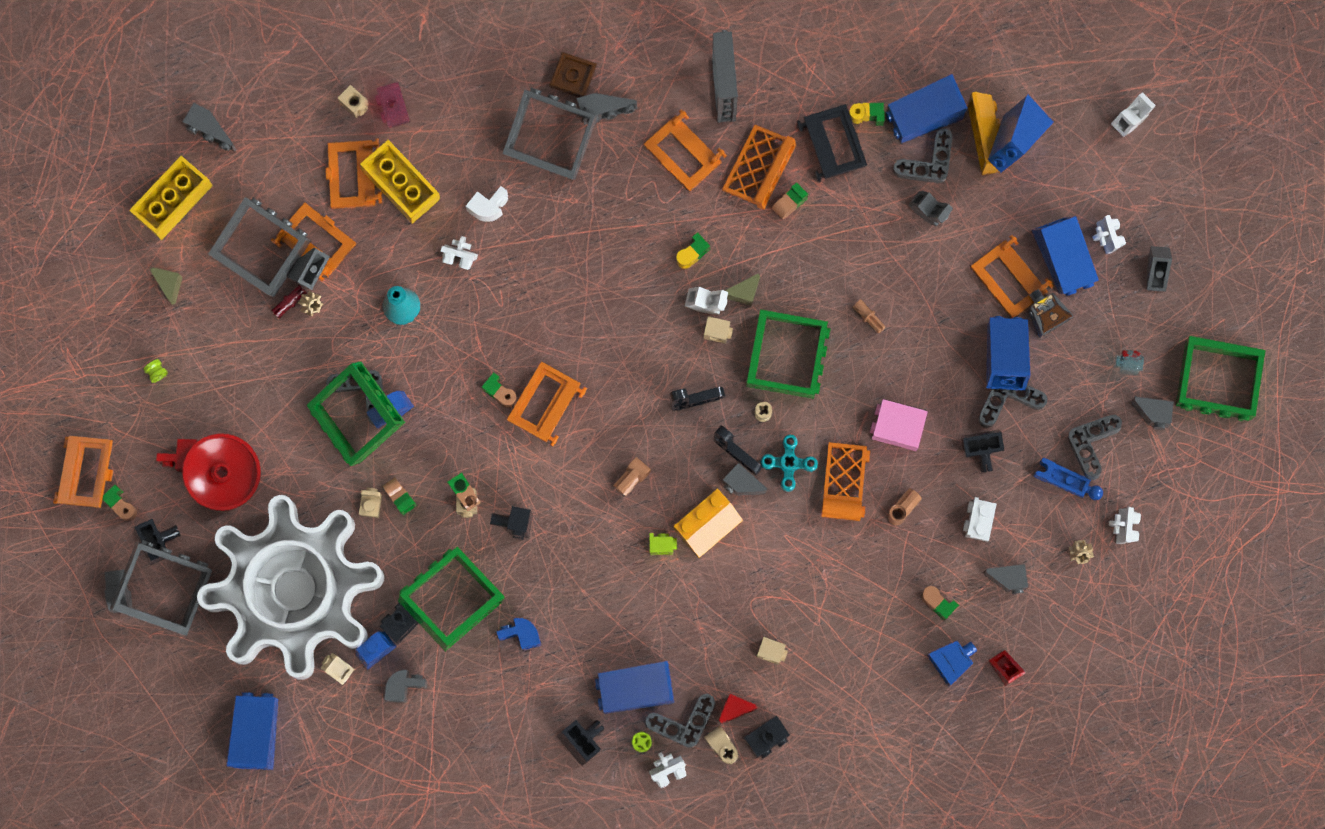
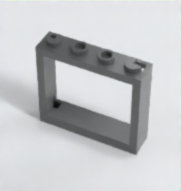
(724, 76)
(552, 100)
(285, 224)
(182, 628)

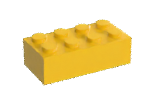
(400, 181)
(171, 197)

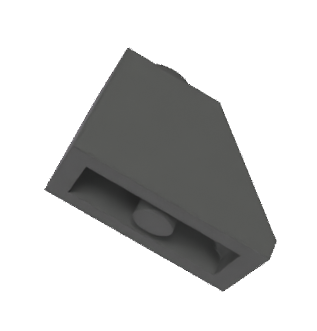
(309, 268)
(1158, 268)
(1154, 411)
(742, 482)
(1009, 578)

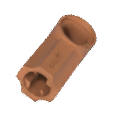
(635, 473)
(904, 506)

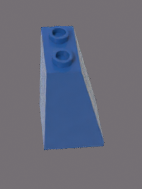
(927, 109)
(1018, 132)
(1066, 255)
(1007, 353)
(635, 688)
(253, 732)

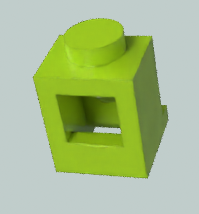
(662, 544)

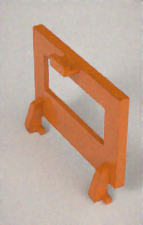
(692, 144)
(366, 187)
(325, 223)
(1019, 271)
(554, 410)
(71, 471)

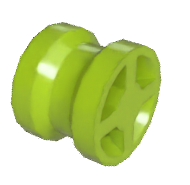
(155, 371)
(639, 742)

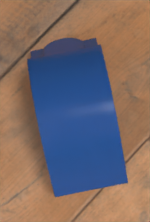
(399, 401)
(524, 630)

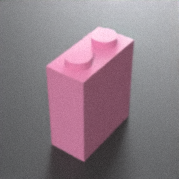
(898, 425)

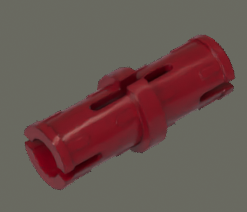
(288, 301)

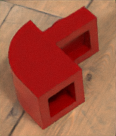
(177, 459)

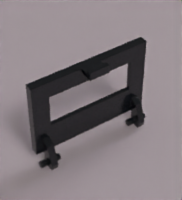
(822, 145)

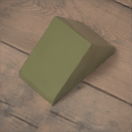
(169, 283)
(744, 291)

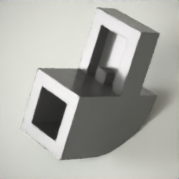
(929, 208)
(112, 581)
(399, 682)

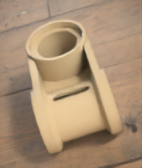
(720, 743)

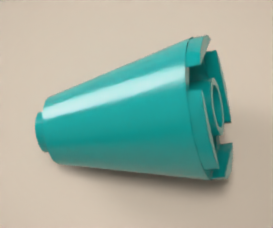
(401, 305)

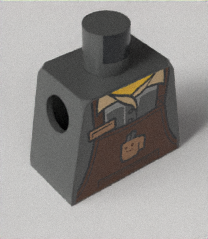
(1047, 313)

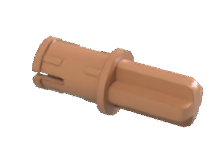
(869, 316)

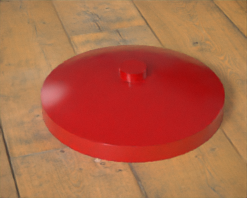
(221, 472)

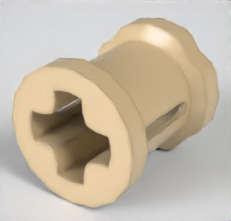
(763, 405)

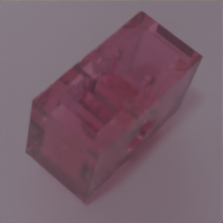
(392, 94)

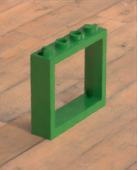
(1225, 349)
(818, 367)
(377, 398)
(427, 624)

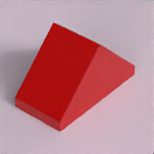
(1006, 667)
(735, 708)

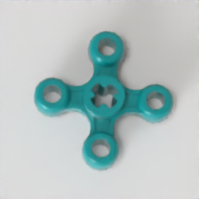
(779, 462)

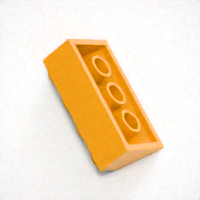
(984, 128)

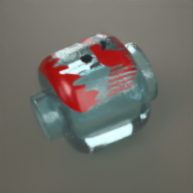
(1130, 362)

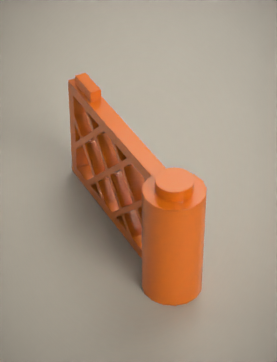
(844, 506)

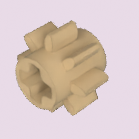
(310, 303)
(1081, 551)

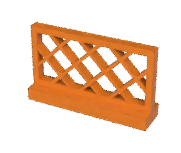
(774, 172)

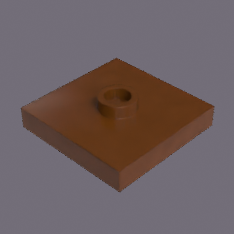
(573, 75)

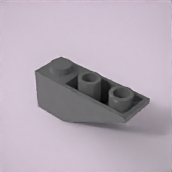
(606, 106)
(204, 123)

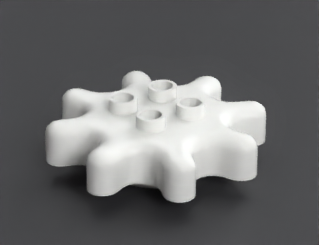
(290, 587)

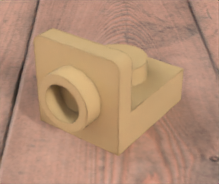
(370, 503)
(336, 668)

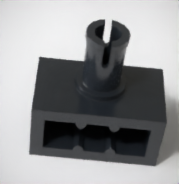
(983, 445)
(517, 523)
(149, 532)
(398, 624)
(766, 737)
(580, 741)

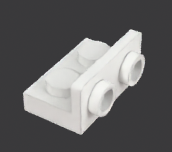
(980, 519)

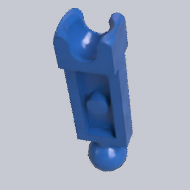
(1067, 480)

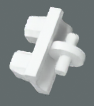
(1107, 235)
(466, 257)
(1123, 525)
(665, 766)

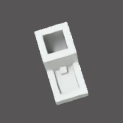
(1133, 115)
(486, 209)
(705, 300)

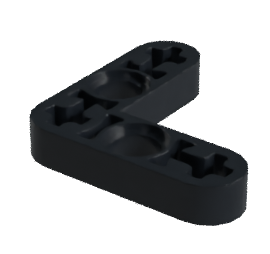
(681, 400)
(724, 439)

